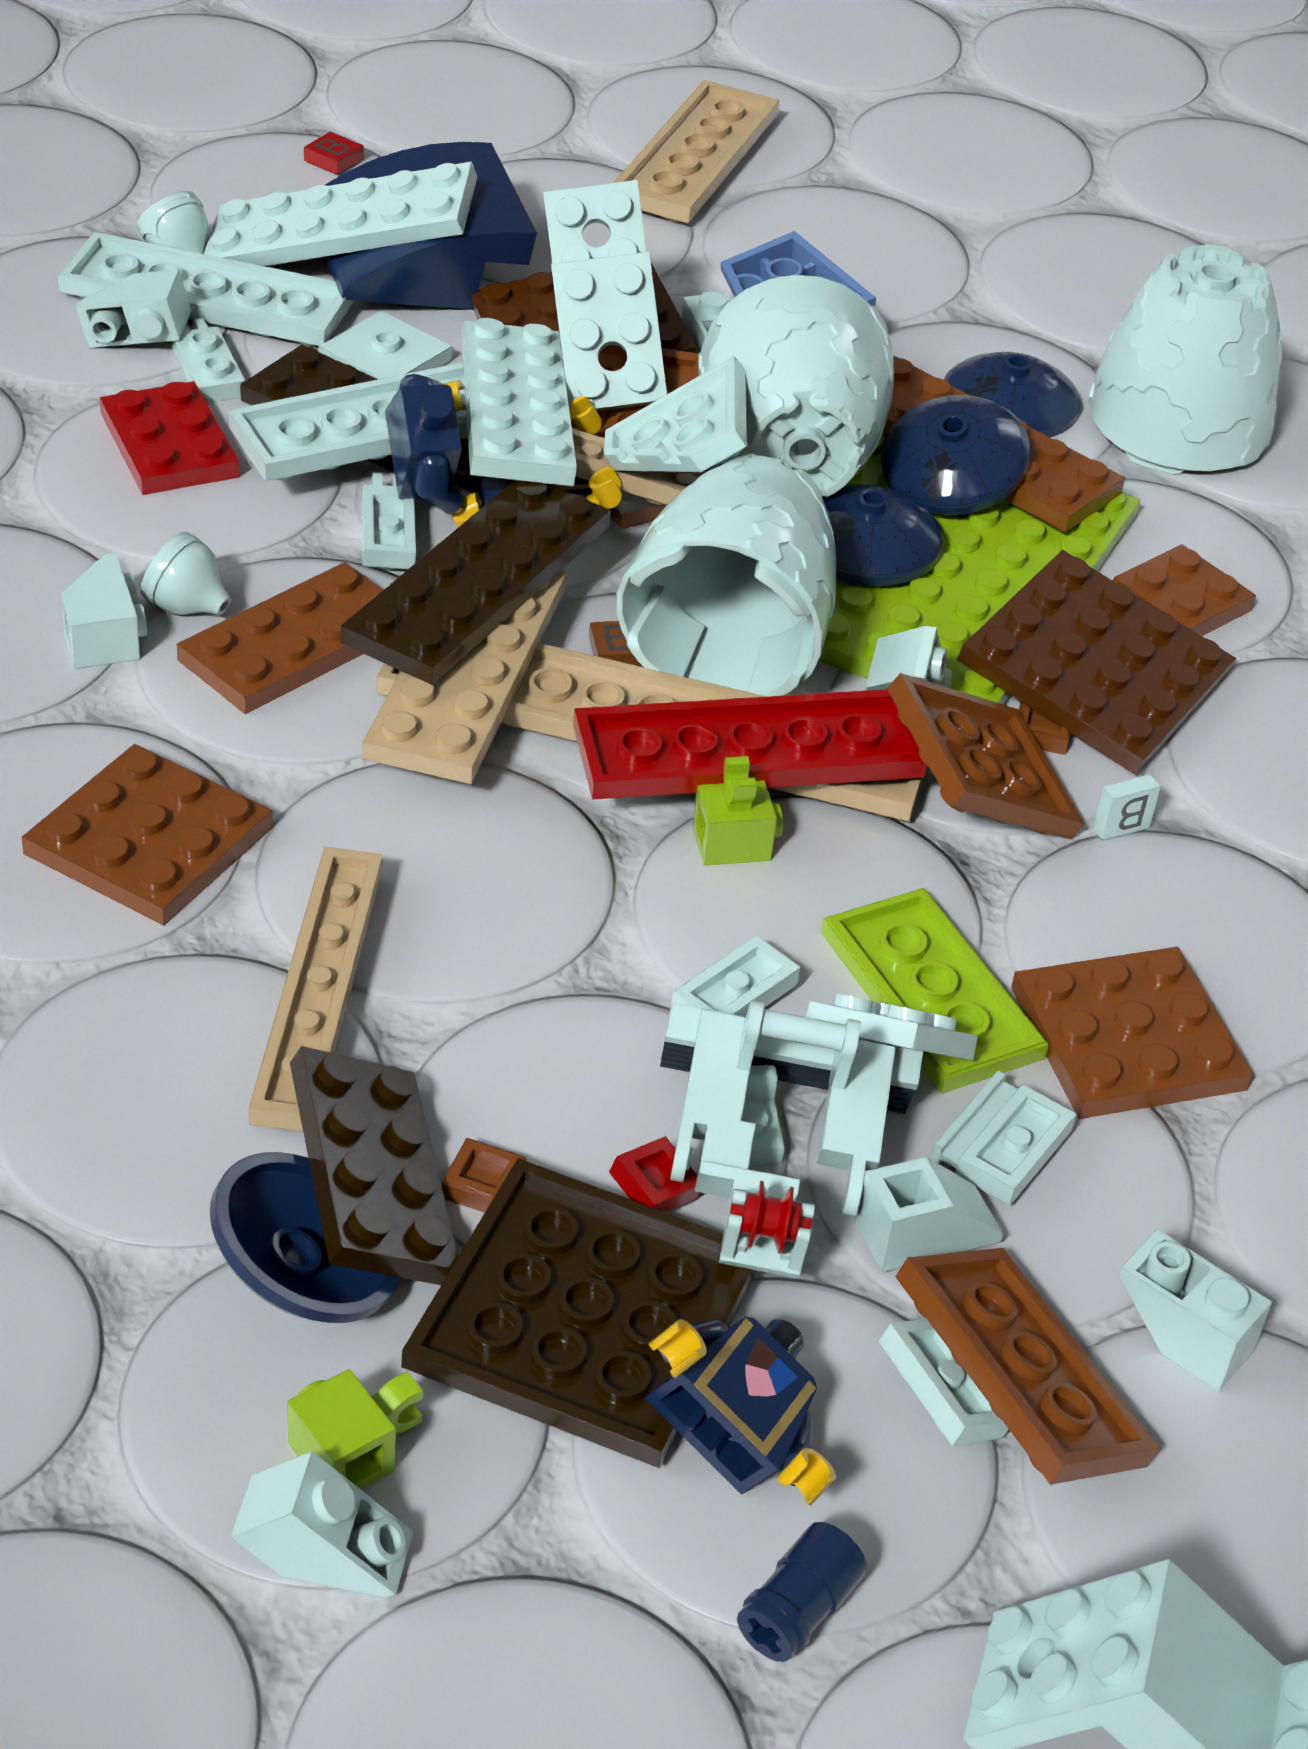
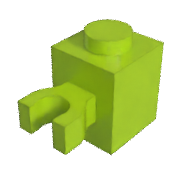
(736, 817)
(350, 1426)

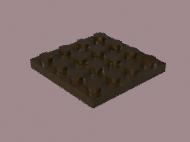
(561, 1307)

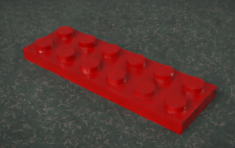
(786, 738)

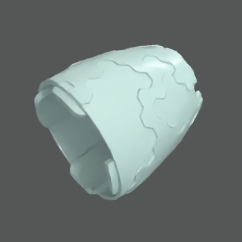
(1193, 365)
(812, 373)
(734, 580)

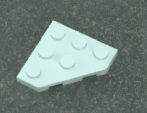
(686, 428)

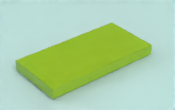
(918, 960)

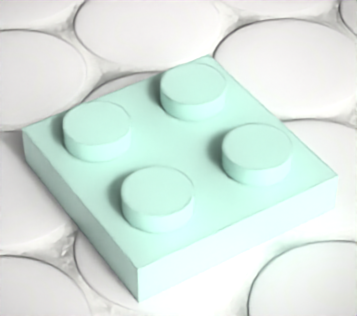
(898, 1025)

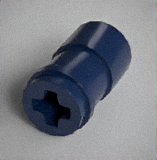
(802, 1591)

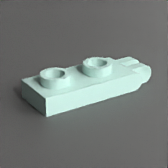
(208, 362)
(387, 526)

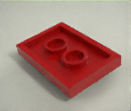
(169, 437)

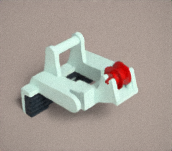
(863, 1081)

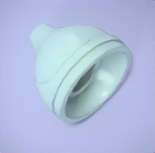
(175, 222)
(185, 578)

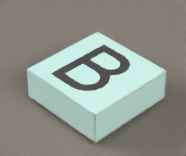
(1126, 807)

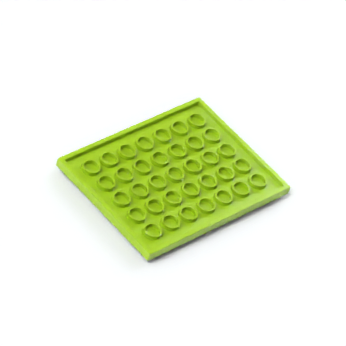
(980, 569)

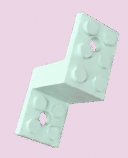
(605, 295)
(1143, 1662)

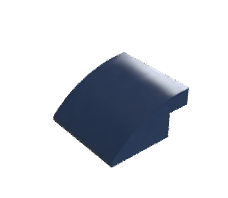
(443, 268)

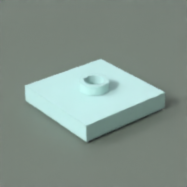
(387, 347)

